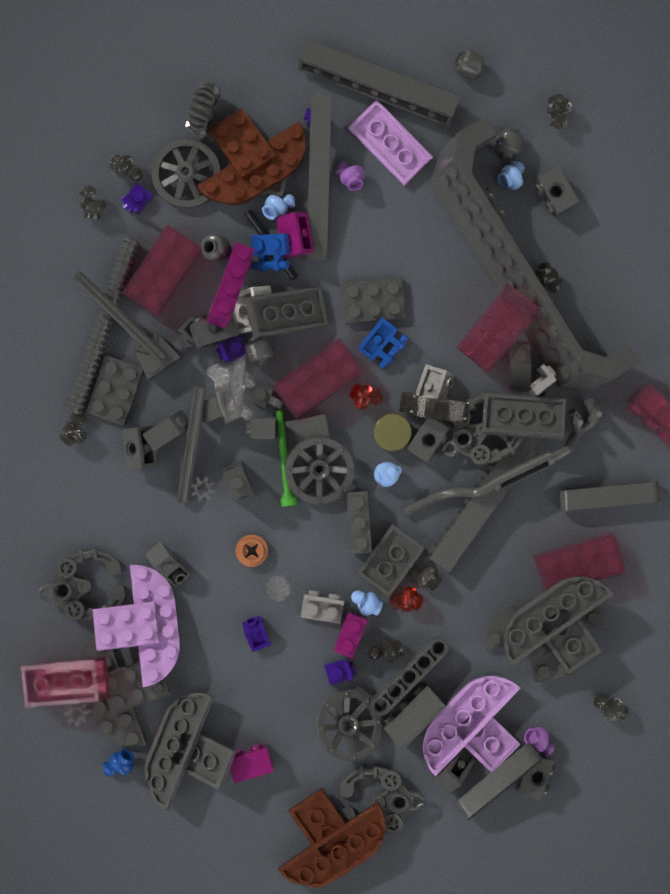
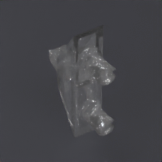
(230, 388)

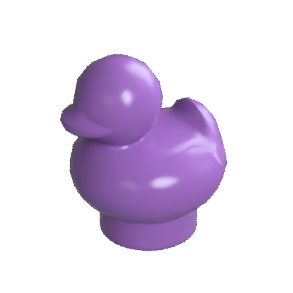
(350, 175)
(539, 740)

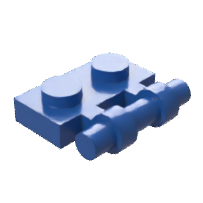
(270, 245)
(378, 339)

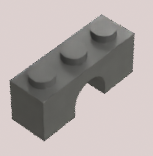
(359, 522)

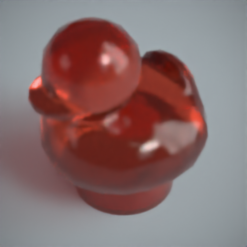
(364, 395)
(408, 601)

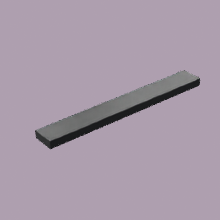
(319, 173)

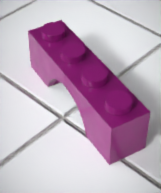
(230, 286)

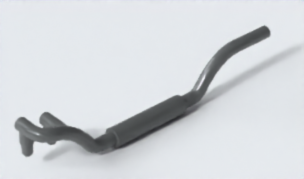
(521, 471)

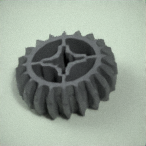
(202, 108)

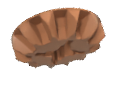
(252, 560)

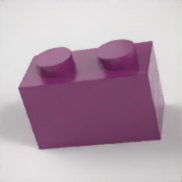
(299, 233)
(350, 634)
(251, 763)

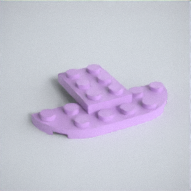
(146, 624)
(471, 724)

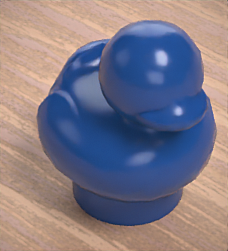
(119, 762)

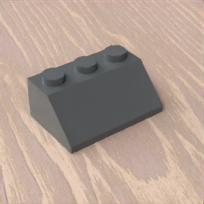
(413, 715)

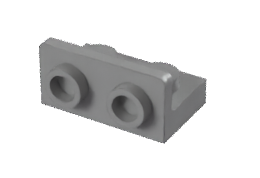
(547, 378)
(435, 382)
(322, 607)

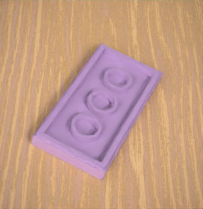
(390, 142)

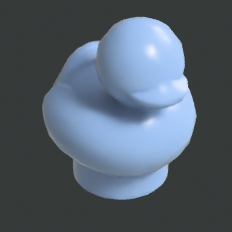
(511, 176)
(276, 206)
(387, 474)
(367, 603)

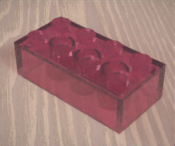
(163, 270)
(498, 328)
(317, 379)
(653, 409)
(591, 558)
(65, 682)

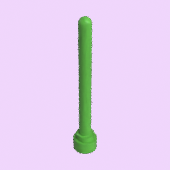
(288, 497)

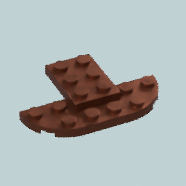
(253, 161)
(335, 843)

